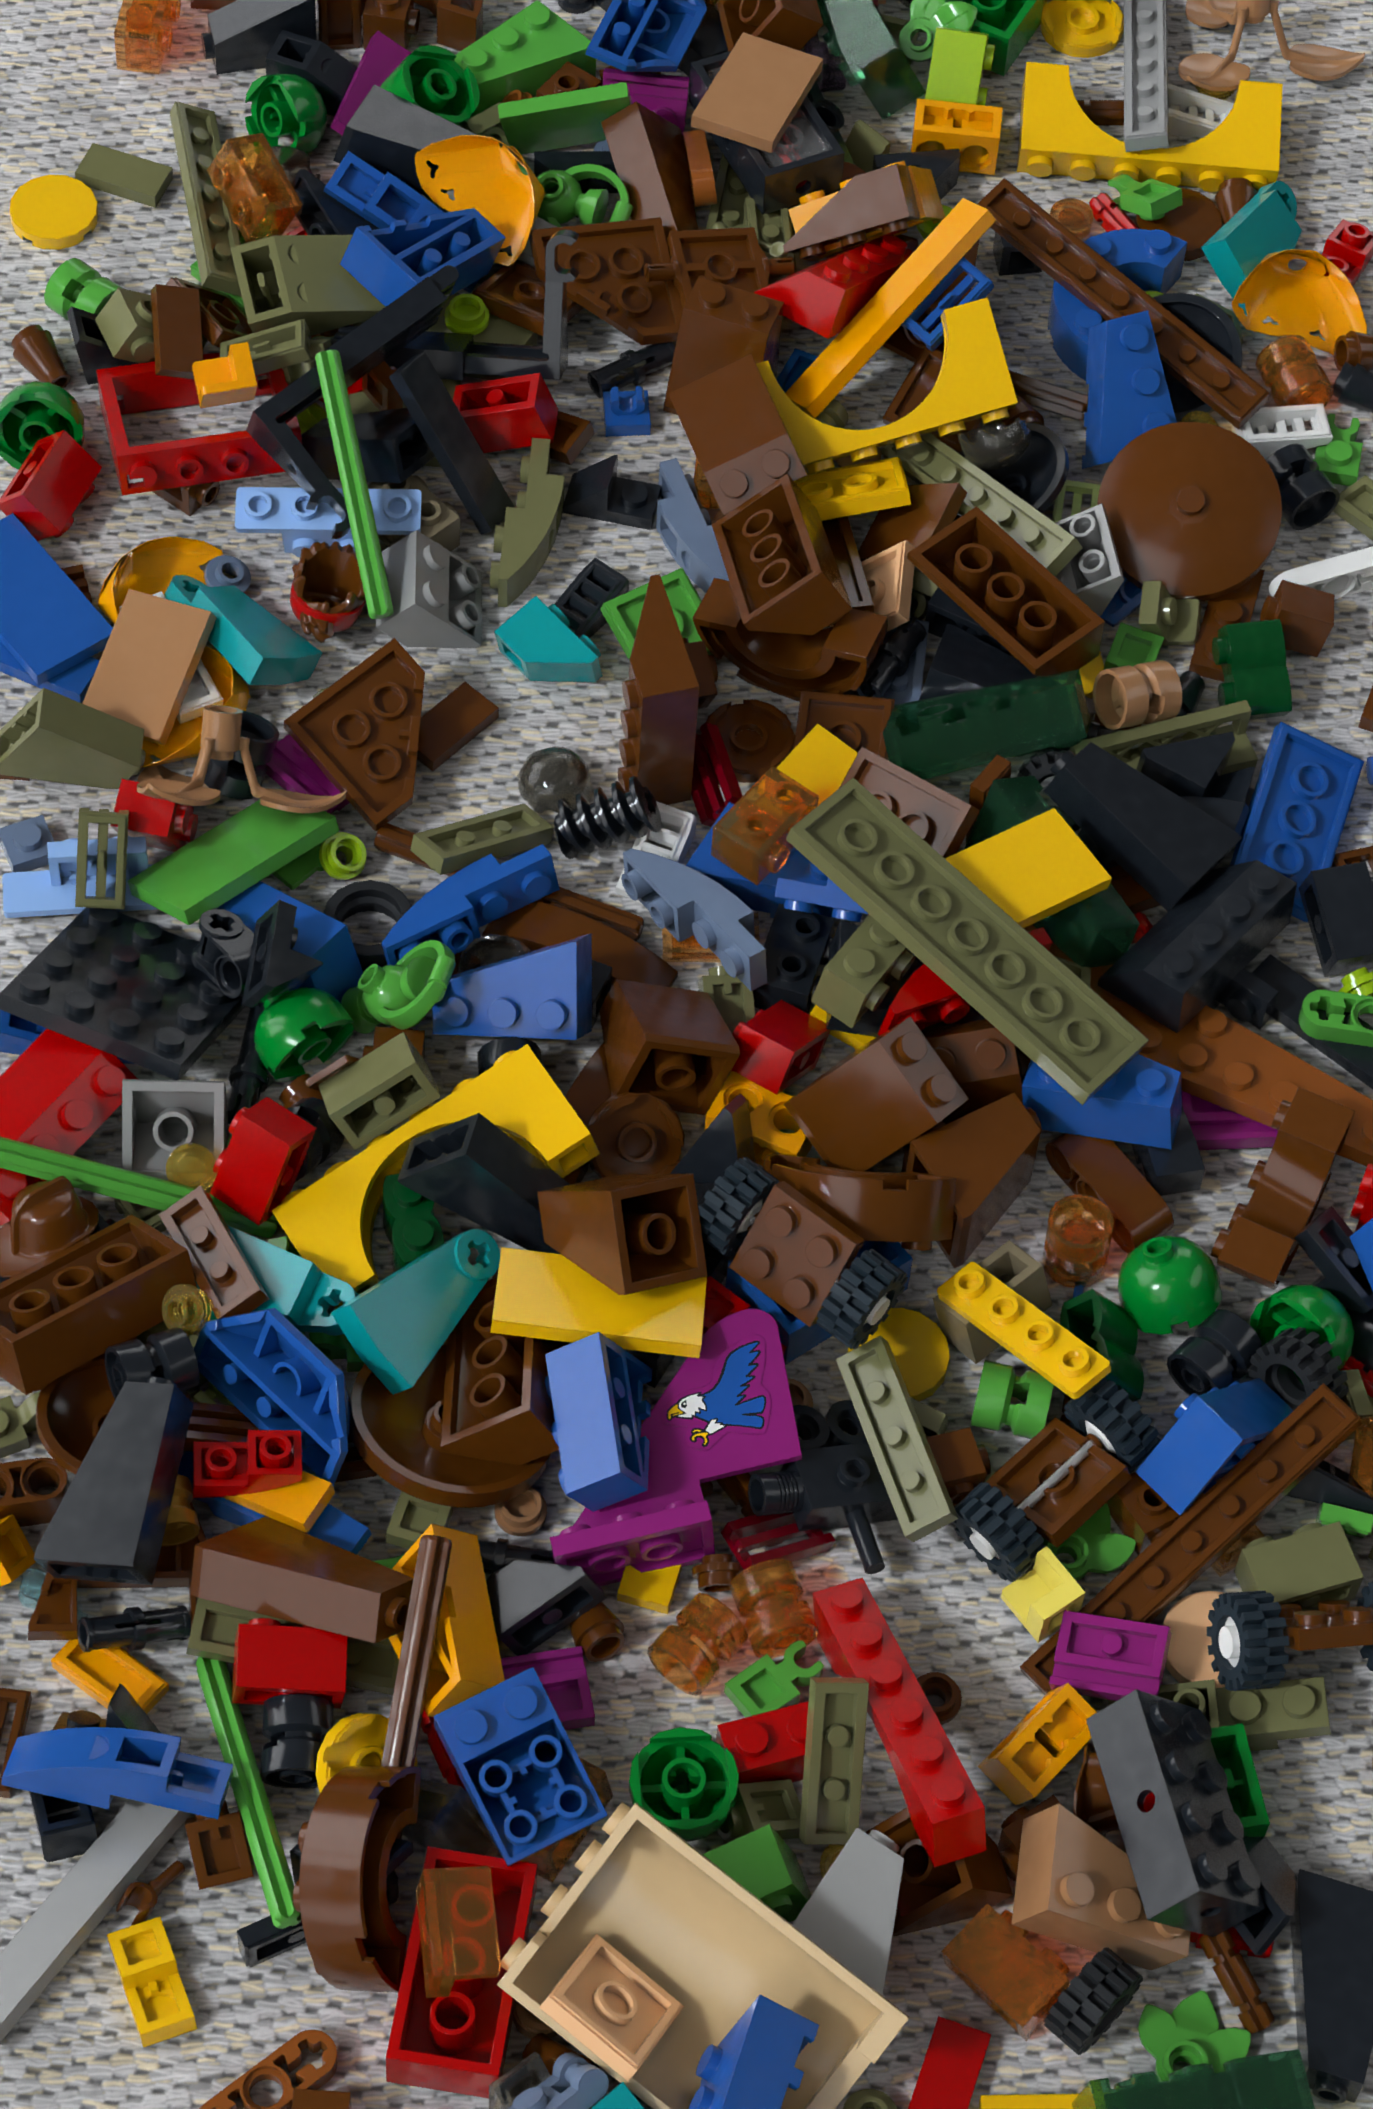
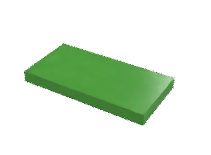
(229, 859)

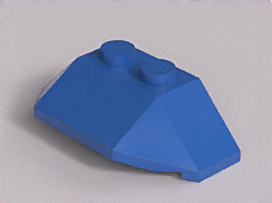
(646, 34)
(279, 1383)

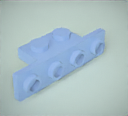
(285, 512)
(54, 889)

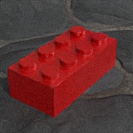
(460, 2038)

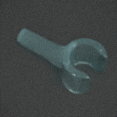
(31, 1588)

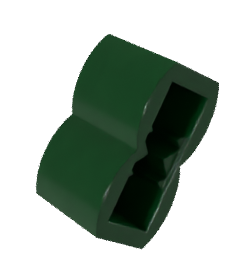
(1254, 667)
(408, 1223)
(1109, 1332)

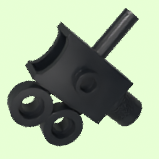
(830, 1483)

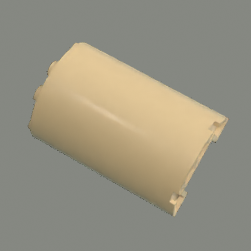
(711, 1952)

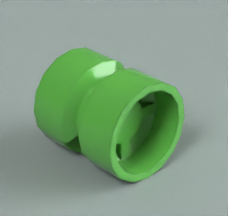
(78, 286)
(994, 1395)

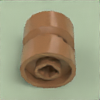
(1137, 694)

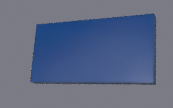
(42, 612)
(1298, 807)

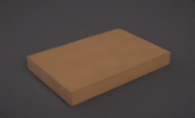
(757, 92)
(149, 662)

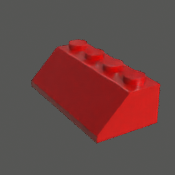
(838, 287)
(55, 1101)

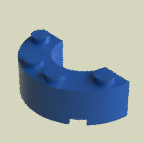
(1144, 256)

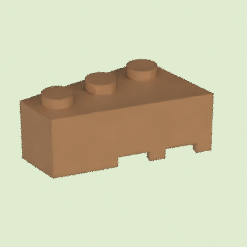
(1085, 1893)

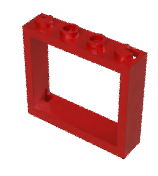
(184, 460)

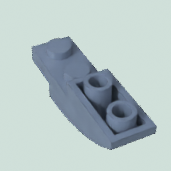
(686, 527)
(697, 906)

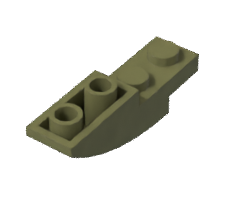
(529, 527)
(1268, 1714)

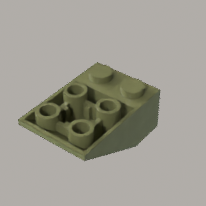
(300, 279)

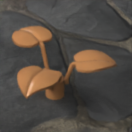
(1223, 74)
(219, 741)

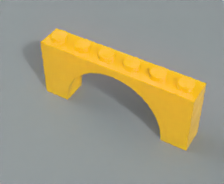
(1065, 142)
(969, 387)
(336, 1214)

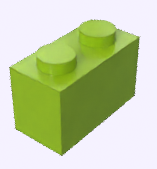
(958, 66)

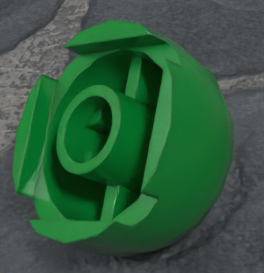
(287, 106)
(35, 413)
(299, 1029)
(1168, 1284)
(1310, 1309)
(685, 1782)

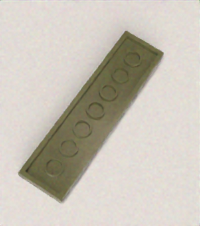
(967, 940)

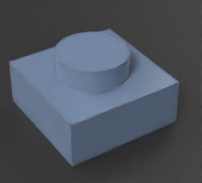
(26, 844)

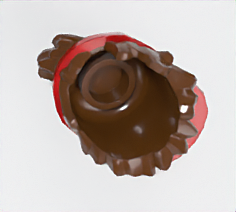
(327, 590)

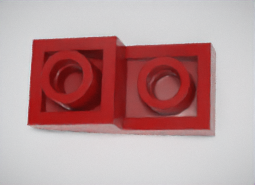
(1349, 249)
(239, 1468)

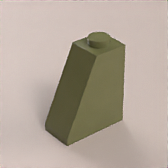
(70, 744)

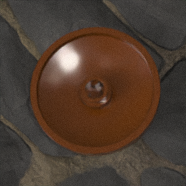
(1191, 509)
(403, 1444)

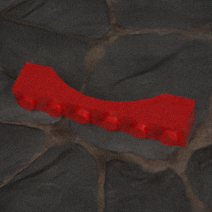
(930, 1774)

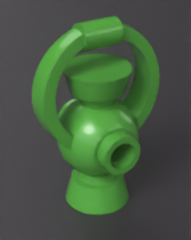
(565, 198)
(401, 992)

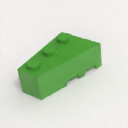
(523, 54)
(766, 1869)

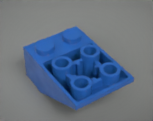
(519, 1766)

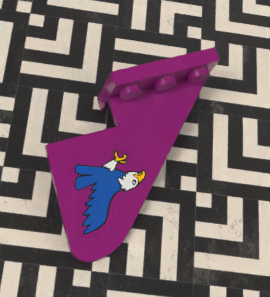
(712, 1422)

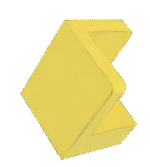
(1043, 1595)

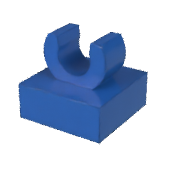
(626, 412)

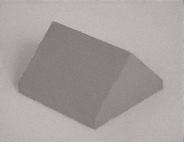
(169, 1114)

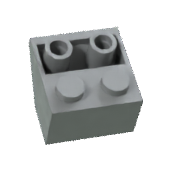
(1095, 570)
(432, 595)

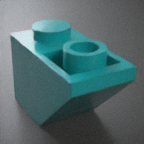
(545, 647)

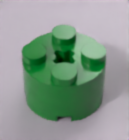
(436, 83)

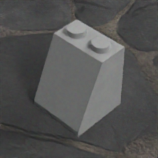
(857, 1906)

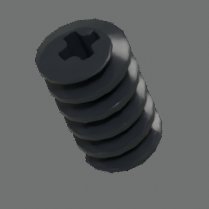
(606, 818)

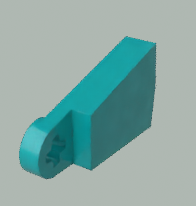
(1256, 230)
(248, 635)
(294, 1285)
(413, 1311)

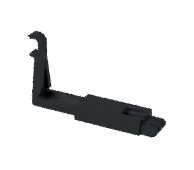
(359, 354)
(458, 354)

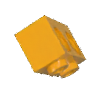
(959, 126)
(766, 1117)
(1040, 1745)

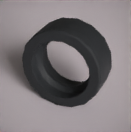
(364, 897)

